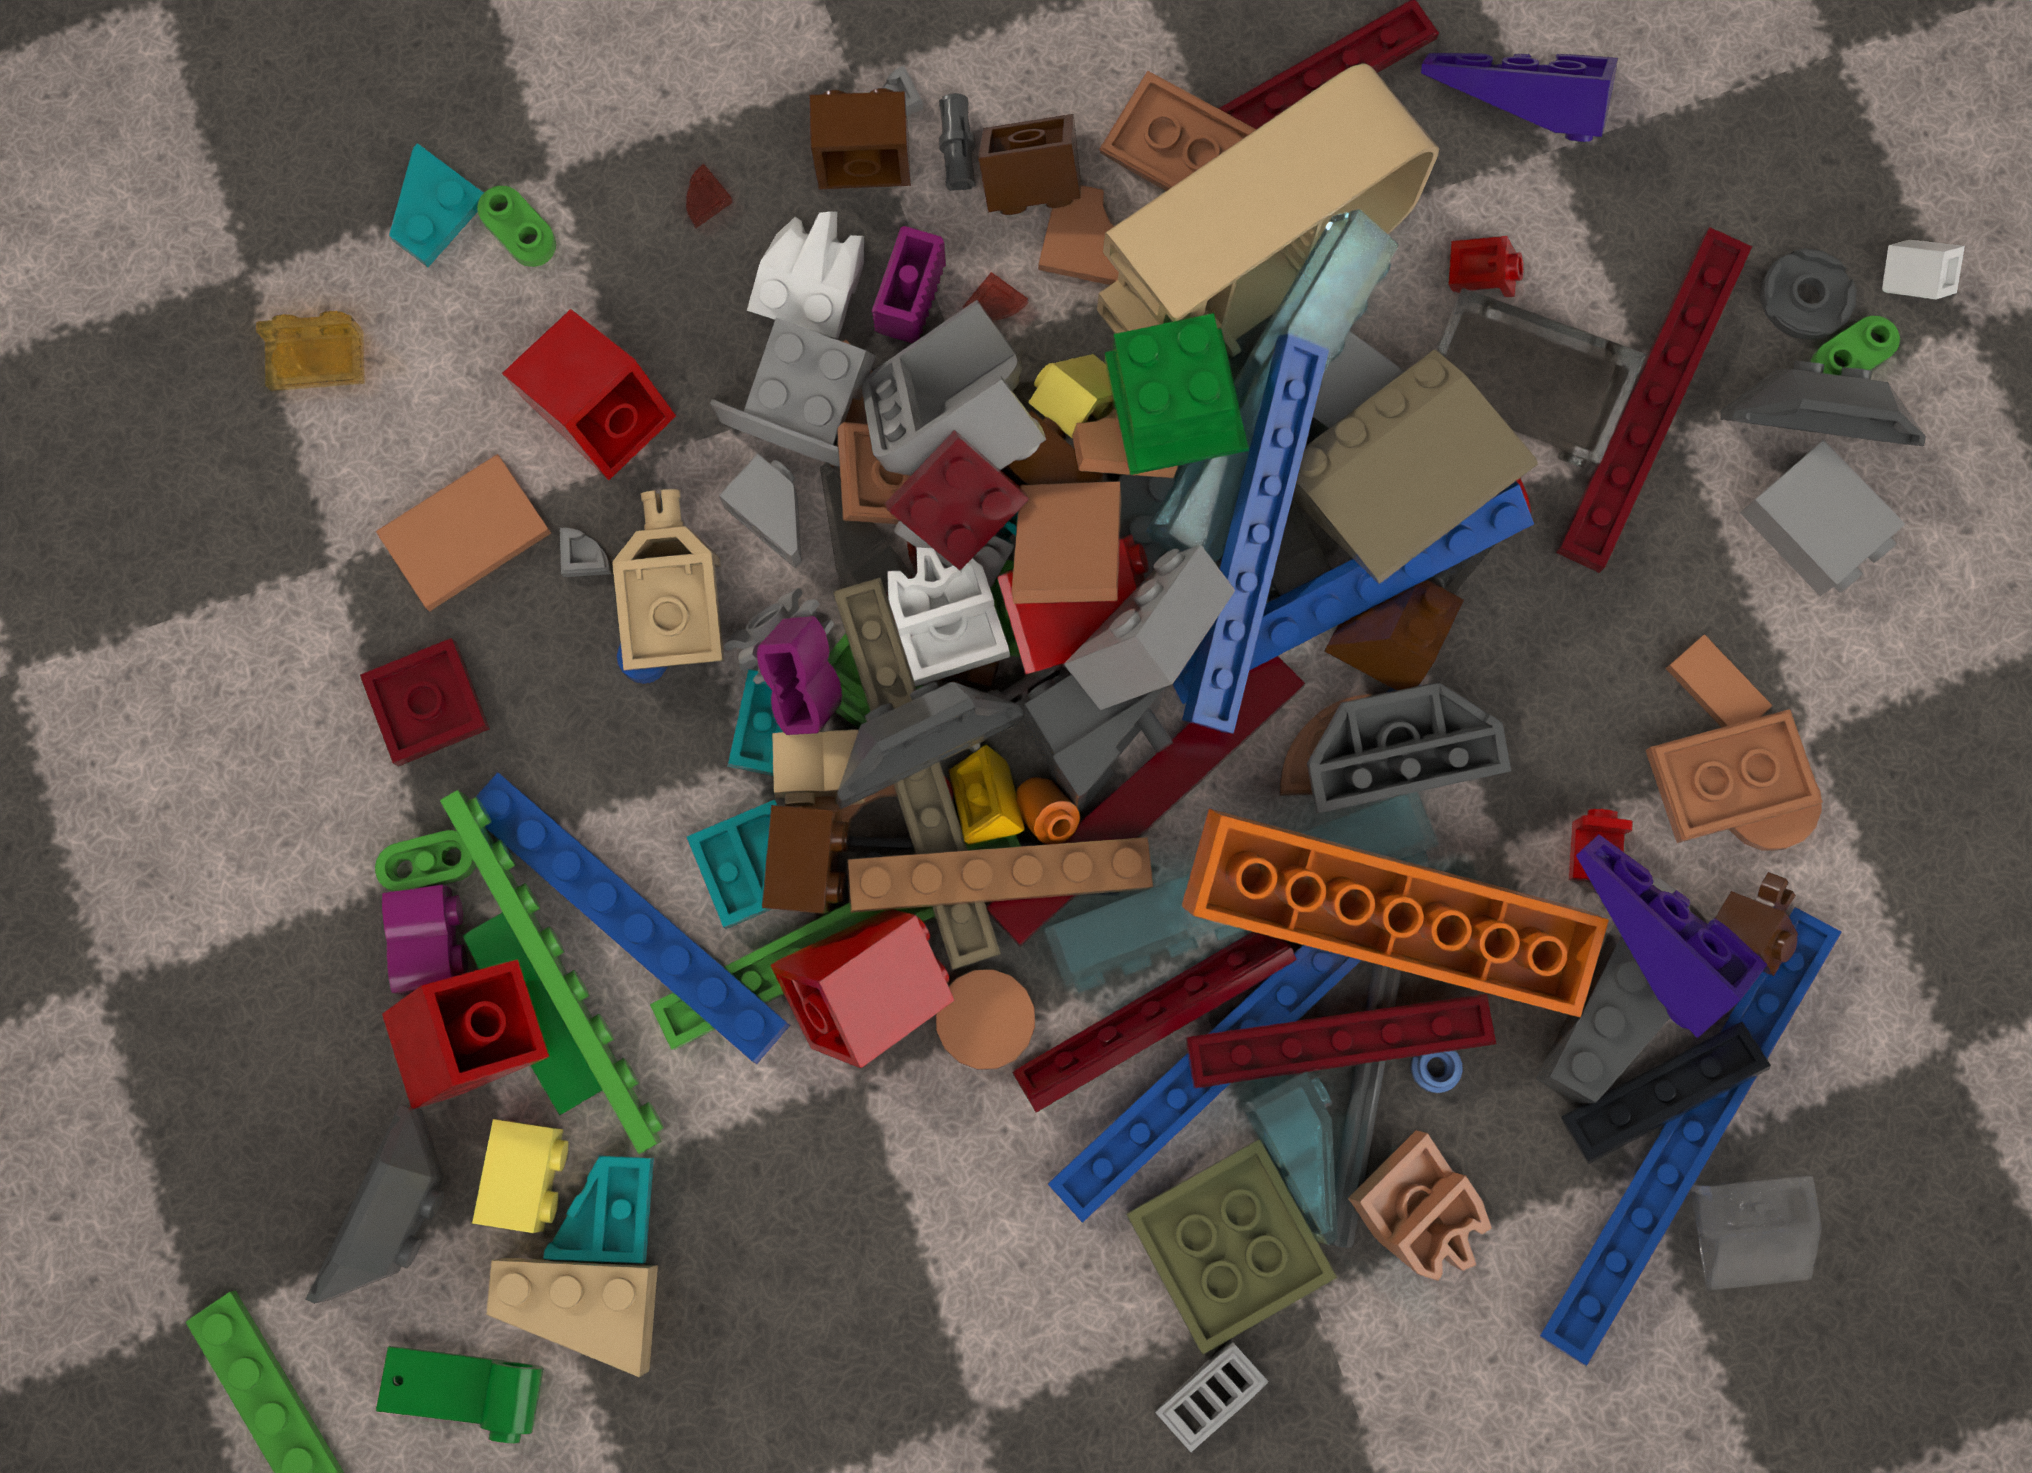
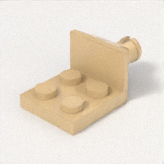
(667, 591)

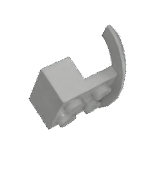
(801, 391)

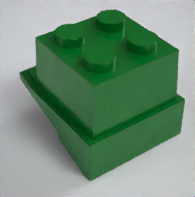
(1174, 394)

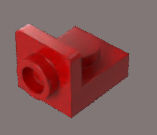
(1485, 265)
(1587, 827)

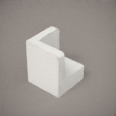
(1923, 269)

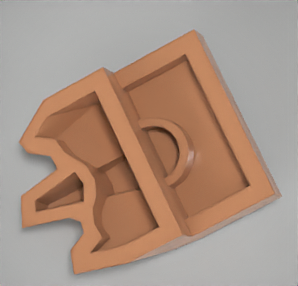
(1422, 1208)

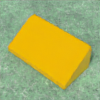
(985, 797)

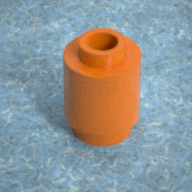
(1047, 810)

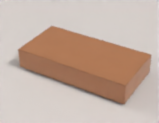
(1717, 684)

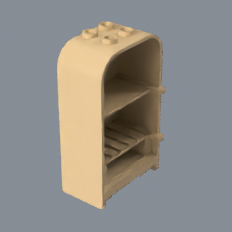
(1253, 214)

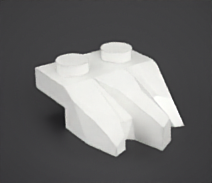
(809, 276)
(945, 618)

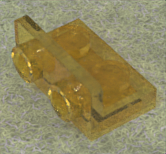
(312, 351)

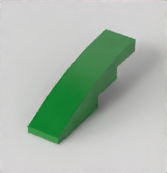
(565, 1072)

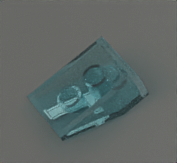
(1299, 1140)

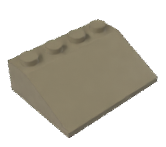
(1408, 466)

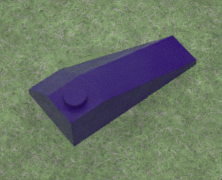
(1561, 97)
(1689, 964)

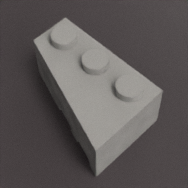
(1153, 629)

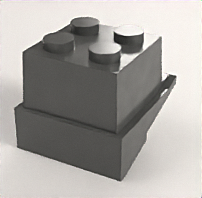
(1082, 739)

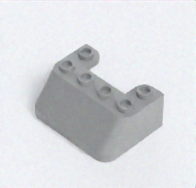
(948, 382)

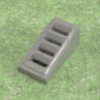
(1239, 1397)

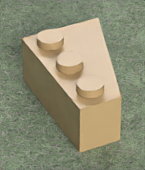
(580, 1305)

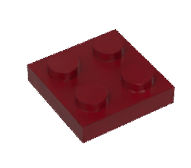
(956, 500)
(424, 702)

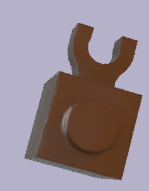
(1763, 921)

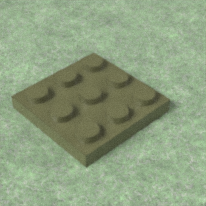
(1231, 1246)

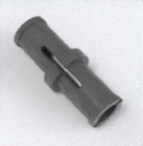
(957, 142)

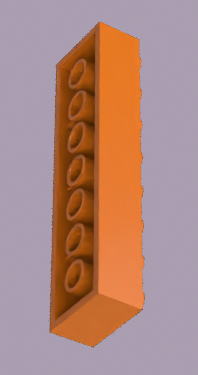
(1394, 913)

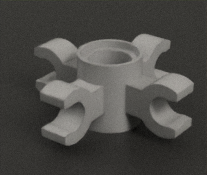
(765, 622)

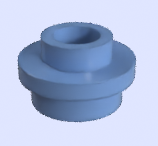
(1440, 1084)

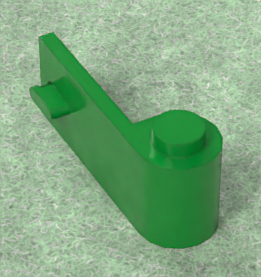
(462, 1389)

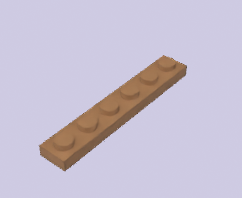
(999, 874)

